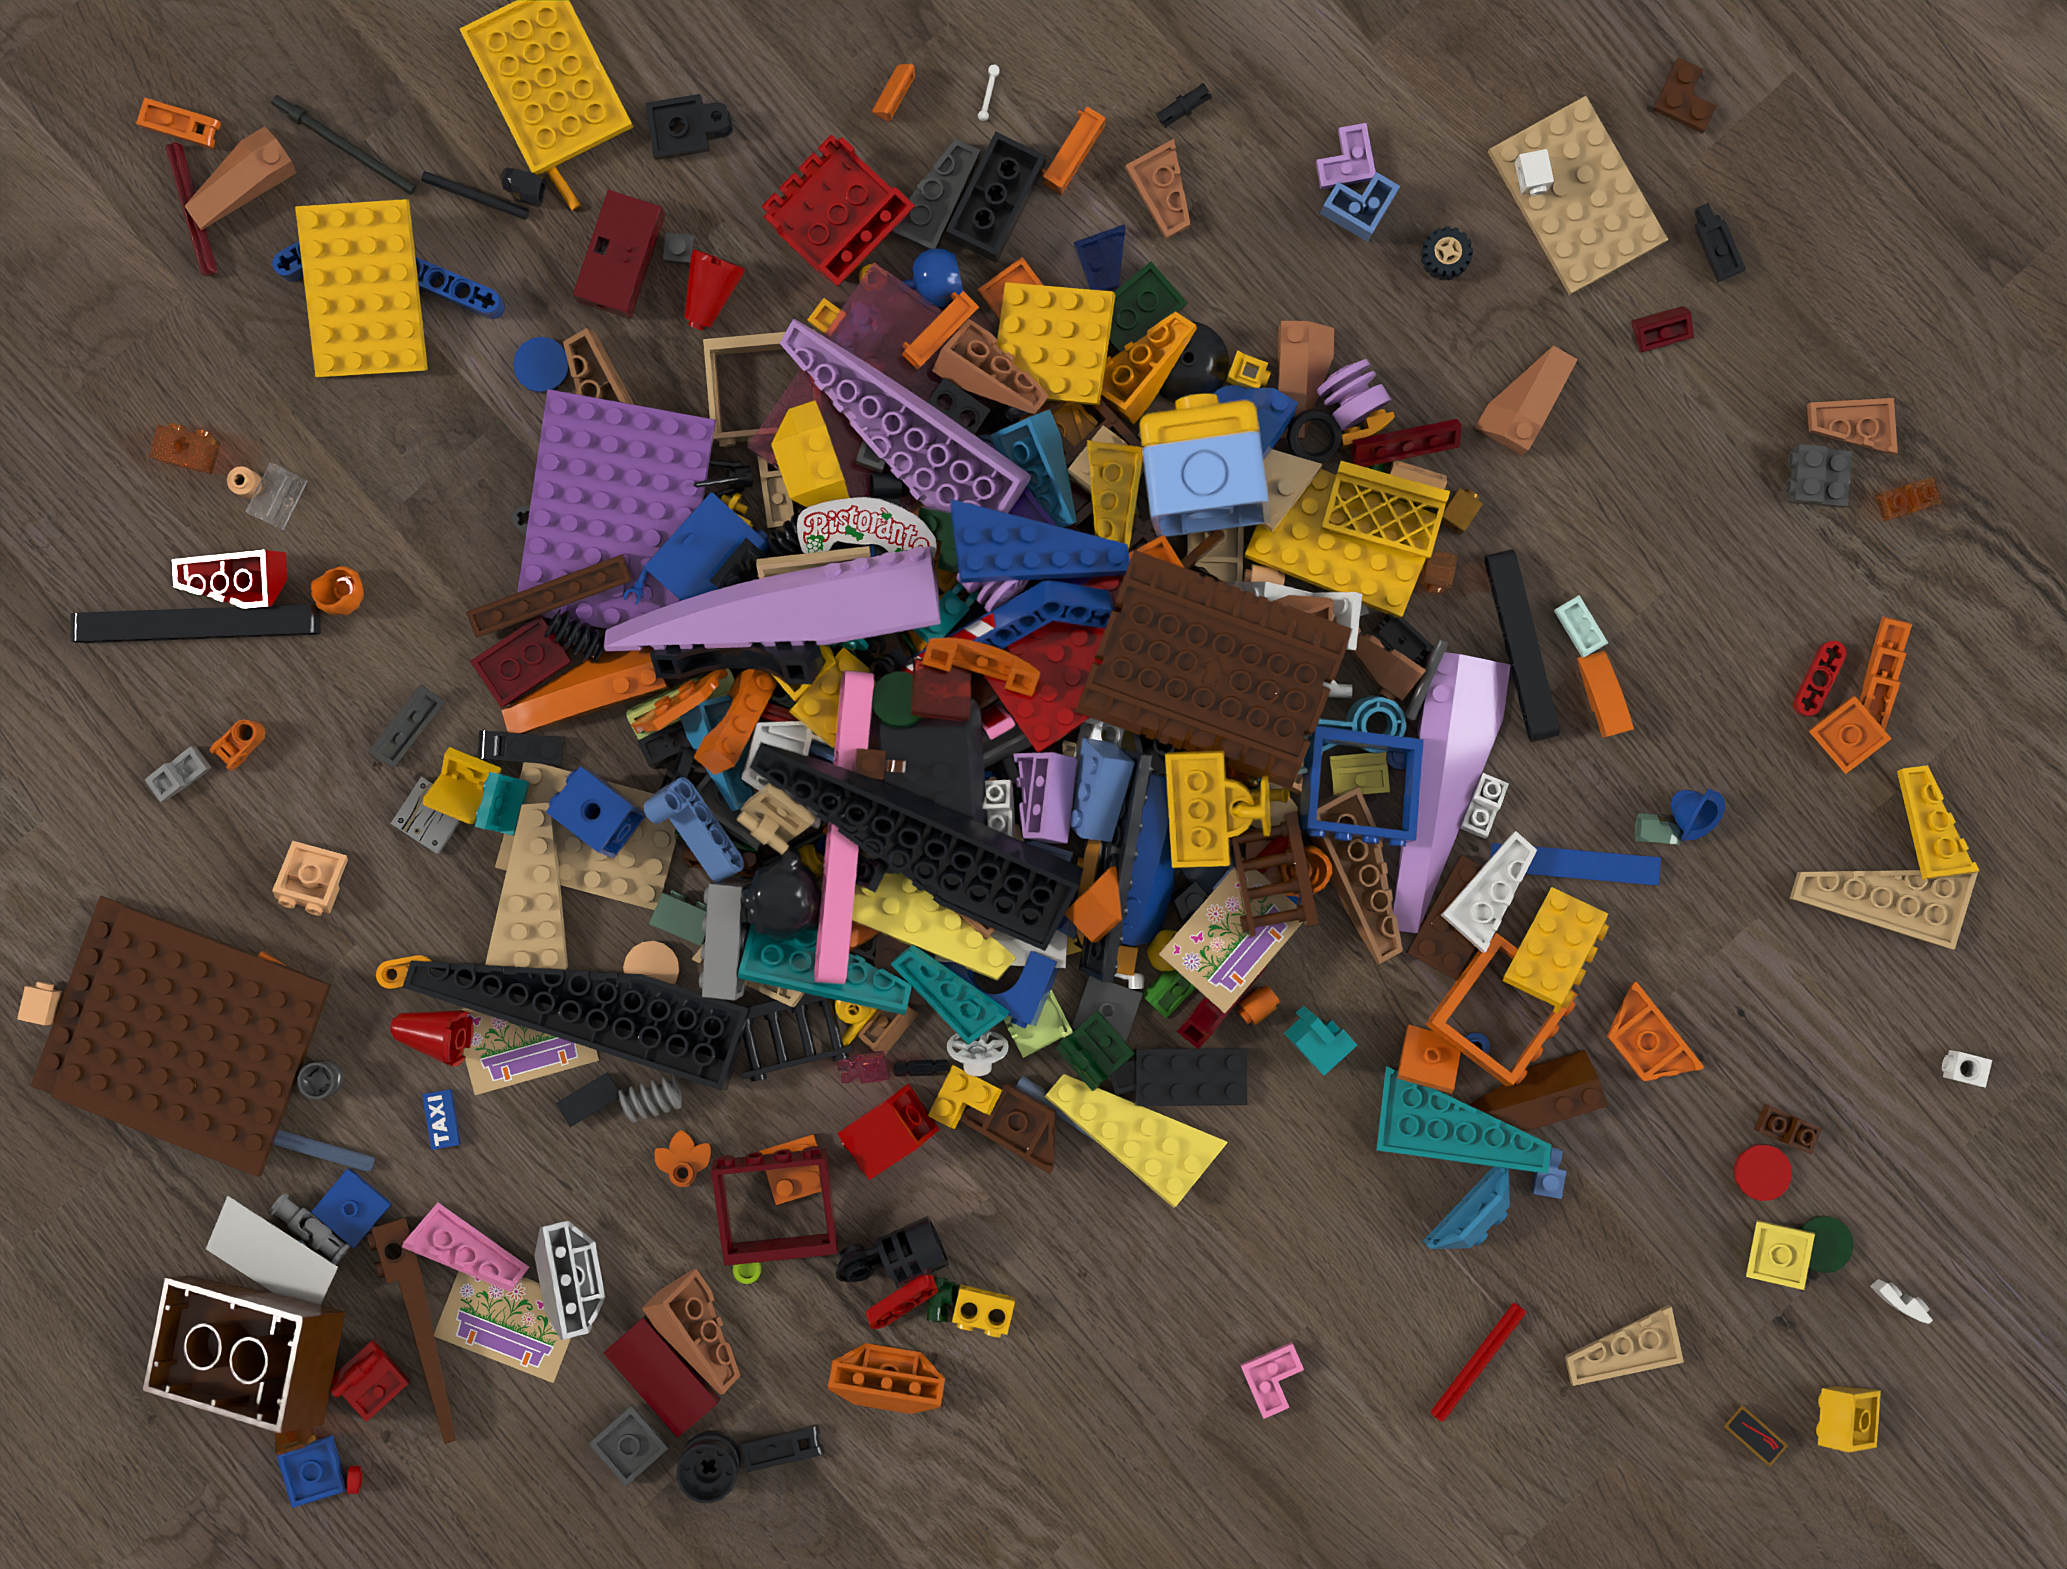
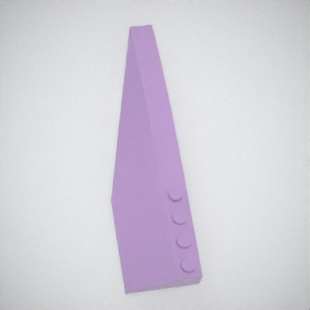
(799, 606)

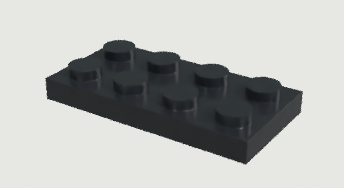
(1190, 1077)

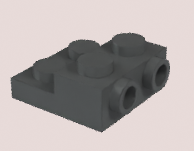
(1819, 476)

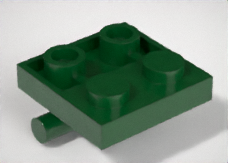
(1095, 1050)

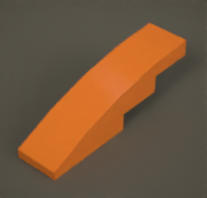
(1884, 668)

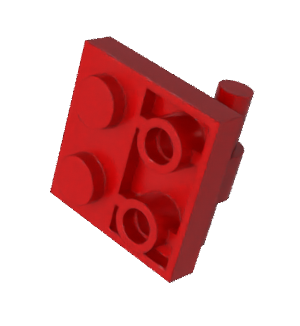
(369, 1381)

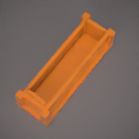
(1074, 150)
(939, 330)

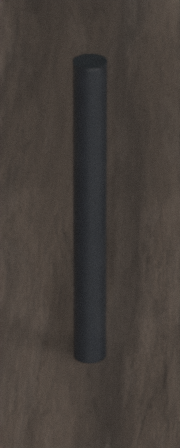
(475, 195)

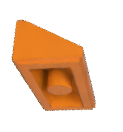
(894, 91)

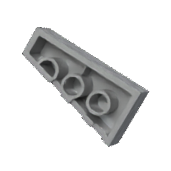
(724, 939)

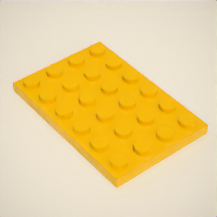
(546, 80)
(361, 288)
(1340, 561)

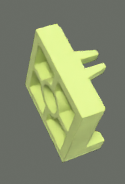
(1050, 1027)

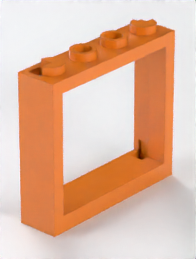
(1438, 1019)

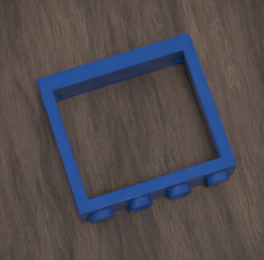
(1345, 832)

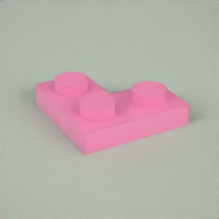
(1265, 1372)

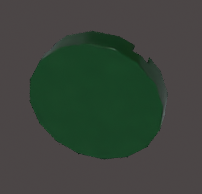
(894, 700)
(1831, 1243)

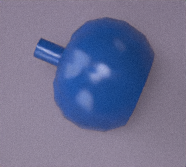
(936, 276)

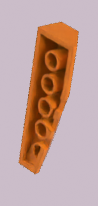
(587, 688)

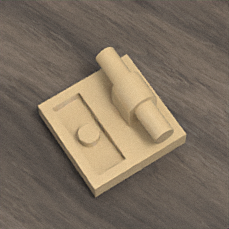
(774, 817)

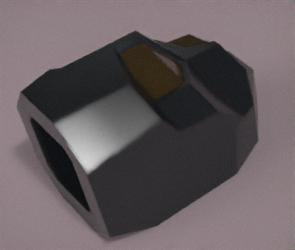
(524, 186)

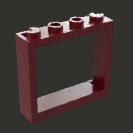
(781, 1247)

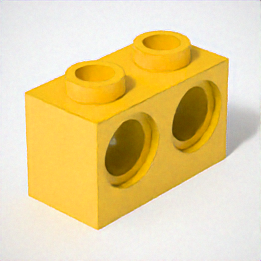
(985, 1303)

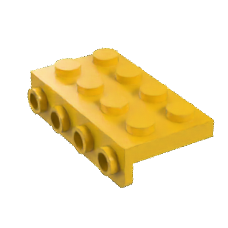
(1557, 949)

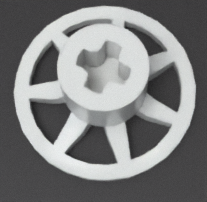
(978, 1055)

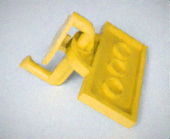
(1204, 811)

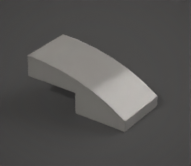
(178, 774)

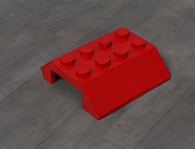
(835, 210)

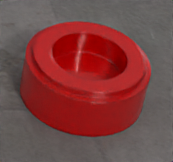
(354, 1479)

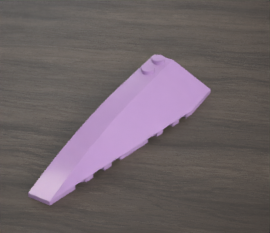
(1458, 732)

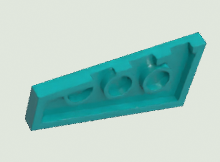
(952, 997)

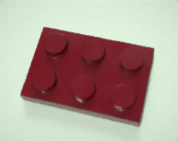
(520, 662)

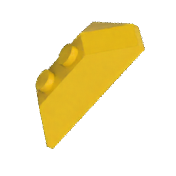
(808, 457)

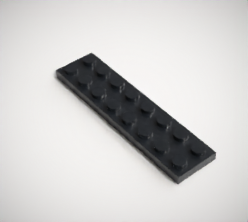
(1100, 958)

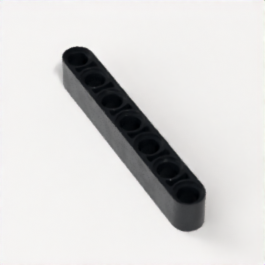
(1521, 645)

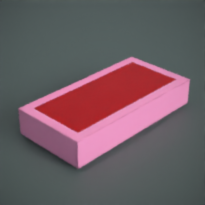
(996, 721)

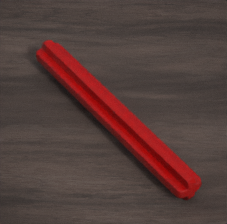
(1478, 1362)

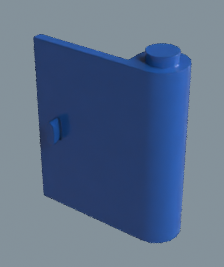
(701, 548)

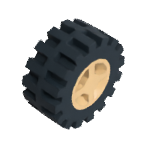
(1450, 243)

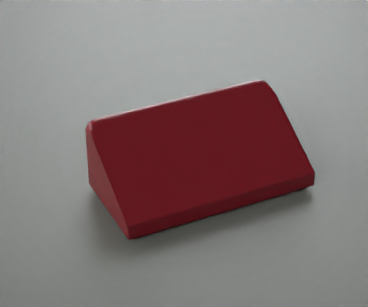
(1663, 328)

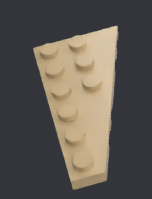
(1892, 900)
(530, 908)

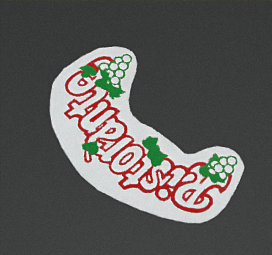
(862, 522)

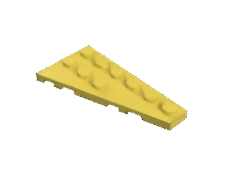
(918, 920)
(1150, 1145)

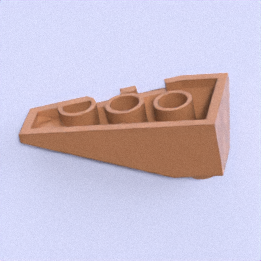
(1303, 363)
(1525, 404)

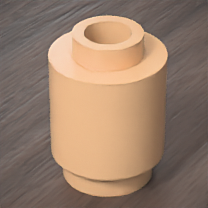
(238, 476)
(1263, 574)

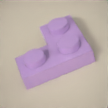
(1354, 164)

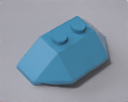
(1474, 1214)

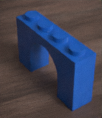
(1027, 996)

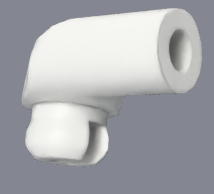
(1339, 690)

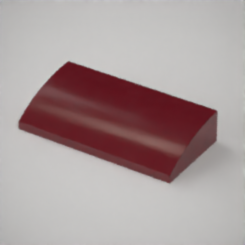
(662, 1376)

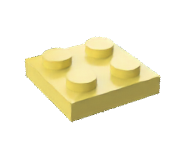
(1780, 1254)

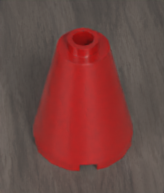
(709, 288)
(435, 1033)

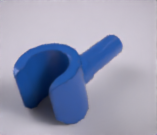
(637, 588)

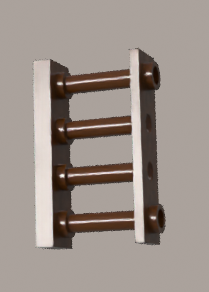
(1298, 885)

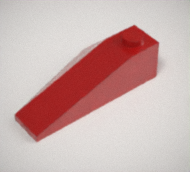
(238, 578)

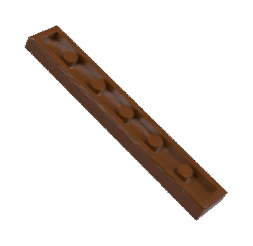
(549, 595)

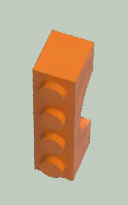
(727, 740)

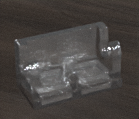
(276, 496)

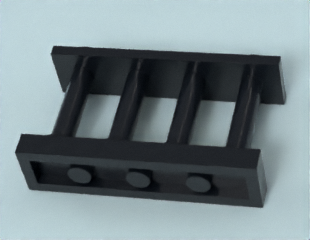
(771, 1012)

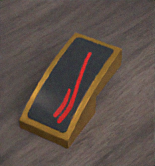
(1755, 1436)

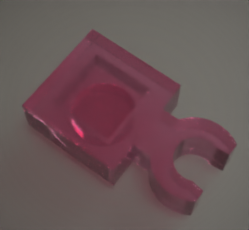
(867, 1067)

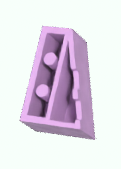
(1047, 795)

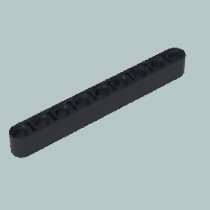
(195, 623)

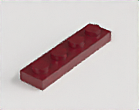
(1406, 443)

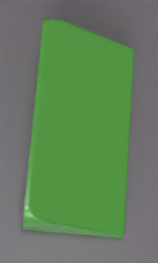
(1168, 992)

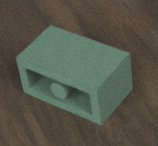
(680, 917)

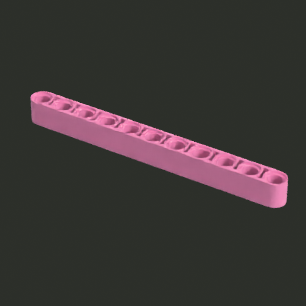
(840, 852)

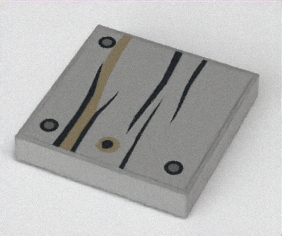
(423, 823)

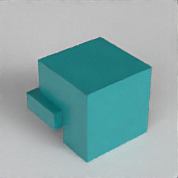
(1319, 1043)

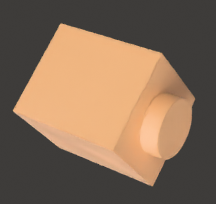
(40, 1003)

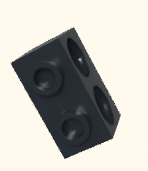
(959, 403)

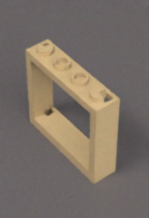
(725, 346)

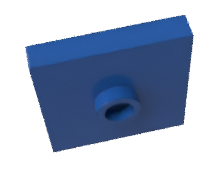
(351, 1207)
(312, 1472)

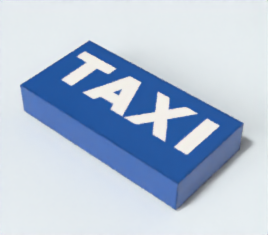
(441, 1119)

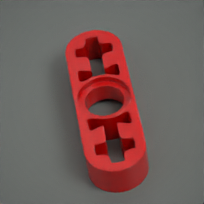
(1822, 657)
(901, 1301)

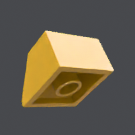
(1848, 1418)

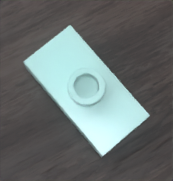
(1580, 626)

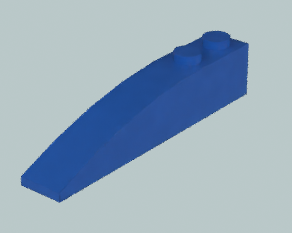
(1152, 869)

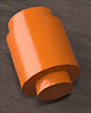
(1258, 1005)

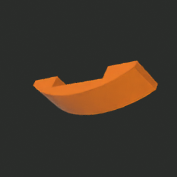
(982, 659)

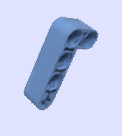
(697, 827)

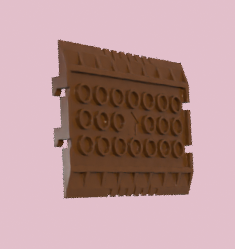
(1213, 669)

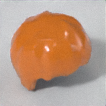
(338, 591)
(1318, 867)

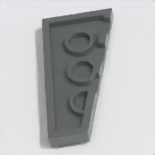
(938, 196)

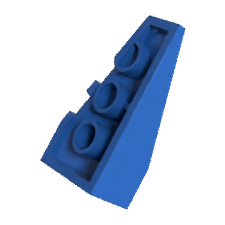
(1274, 414)

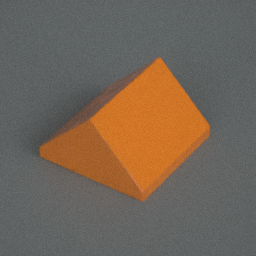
(1098, 907)

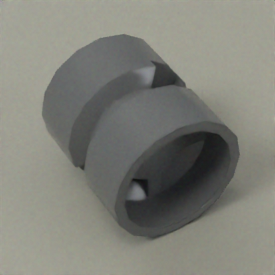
(320, 1079)

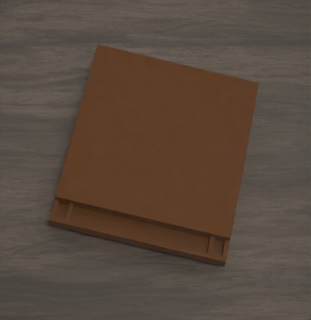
(180, 1036)

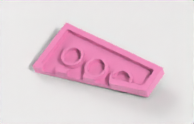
(462, 1247)

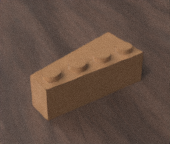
(593, 369)

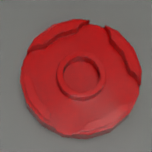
(1762, 1172)

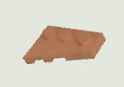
(1161, 188)
(1857, 422)

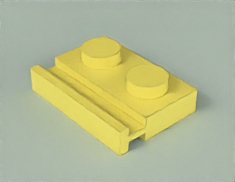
(1363, 770)

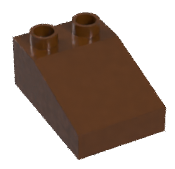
(244, 1353)

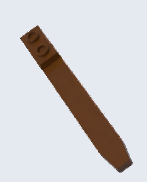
(408, 1274)

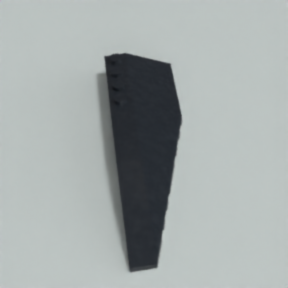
(600, 1010)

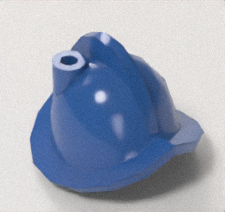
(1696, 812)

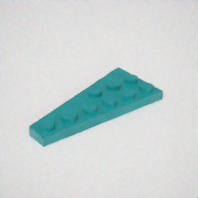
(791, 966)
(1438, 1126)

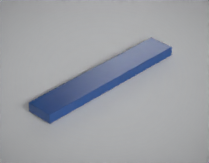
(1592, 865)

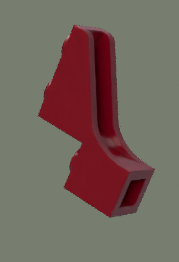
(1205, 1019)

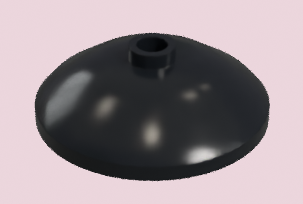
(1206, 371)

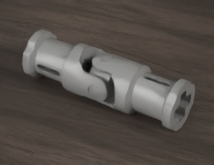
(314, 1232)

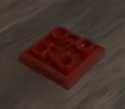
(941, 692)

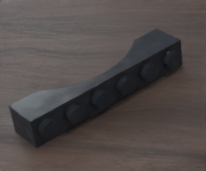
(787, 662)

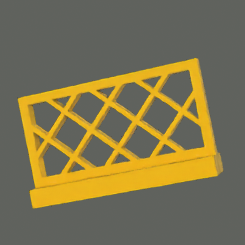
(1392, 486)

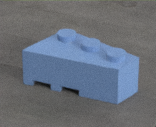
(1100, 789)

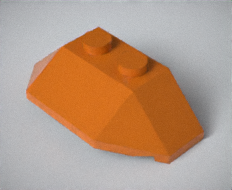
(887, 1379)

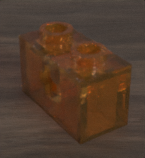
(168, 448)

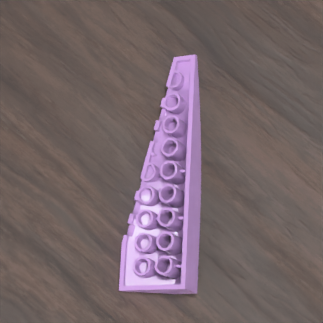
(915, 439)

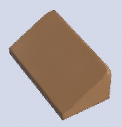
(886, 1028)

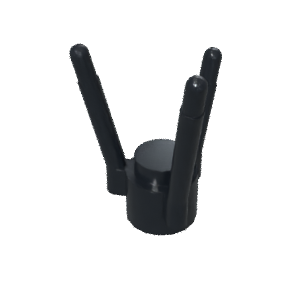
(738, 477)

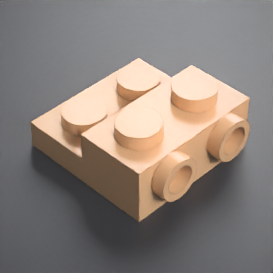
(309, 878)

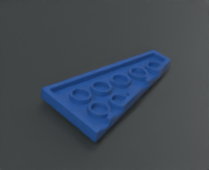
(1014, 548)

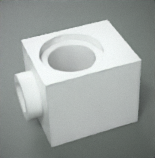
(1534, 172)
(1978, 1068)

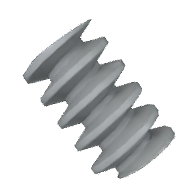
(651, 1099)

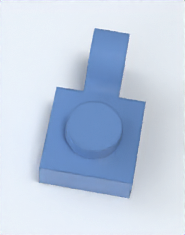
(1553, 1182)

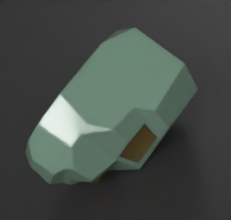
(1656, 829)

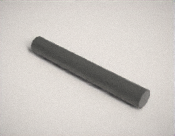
(1426, 679)

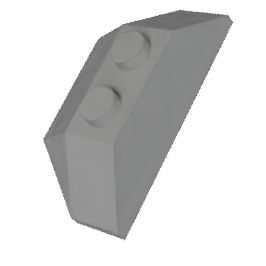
(569, 1278)

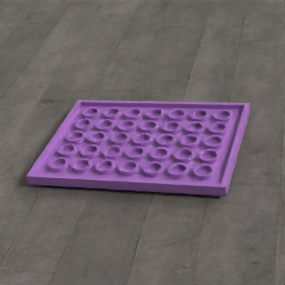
(610, 486)

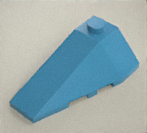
(1038, 450)

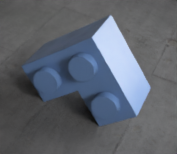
(1360, 212)

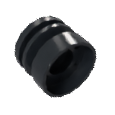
(710, 1482)

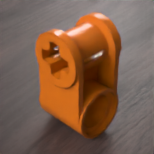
(233, 745)

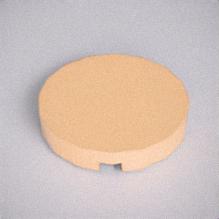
(653, 960)

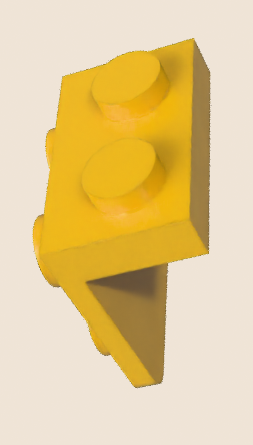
(459, 786)

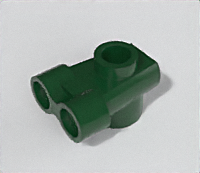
(938, 1303)

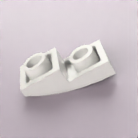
(1484, 805)
(1000, 806)
(1906, 1304)

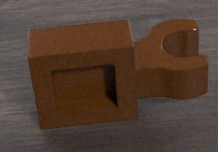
(873, 763)

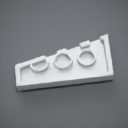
(1486, 897)

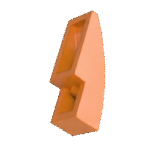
(1604, 694)

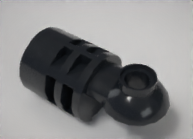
(895, 1255)

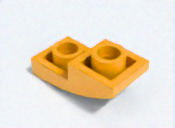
(1372, 425)

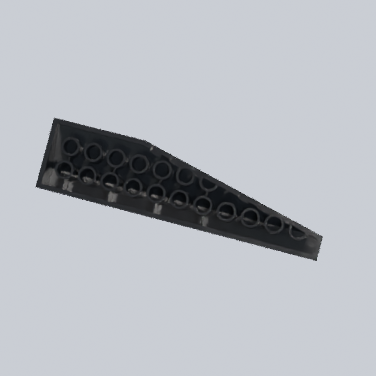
(938, 849)

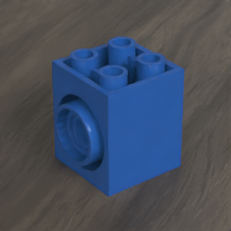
(579, 809)

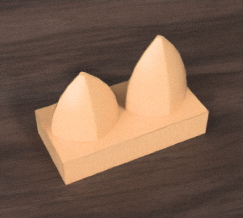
(1418, 474)

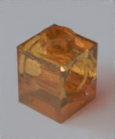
(1438, 572)

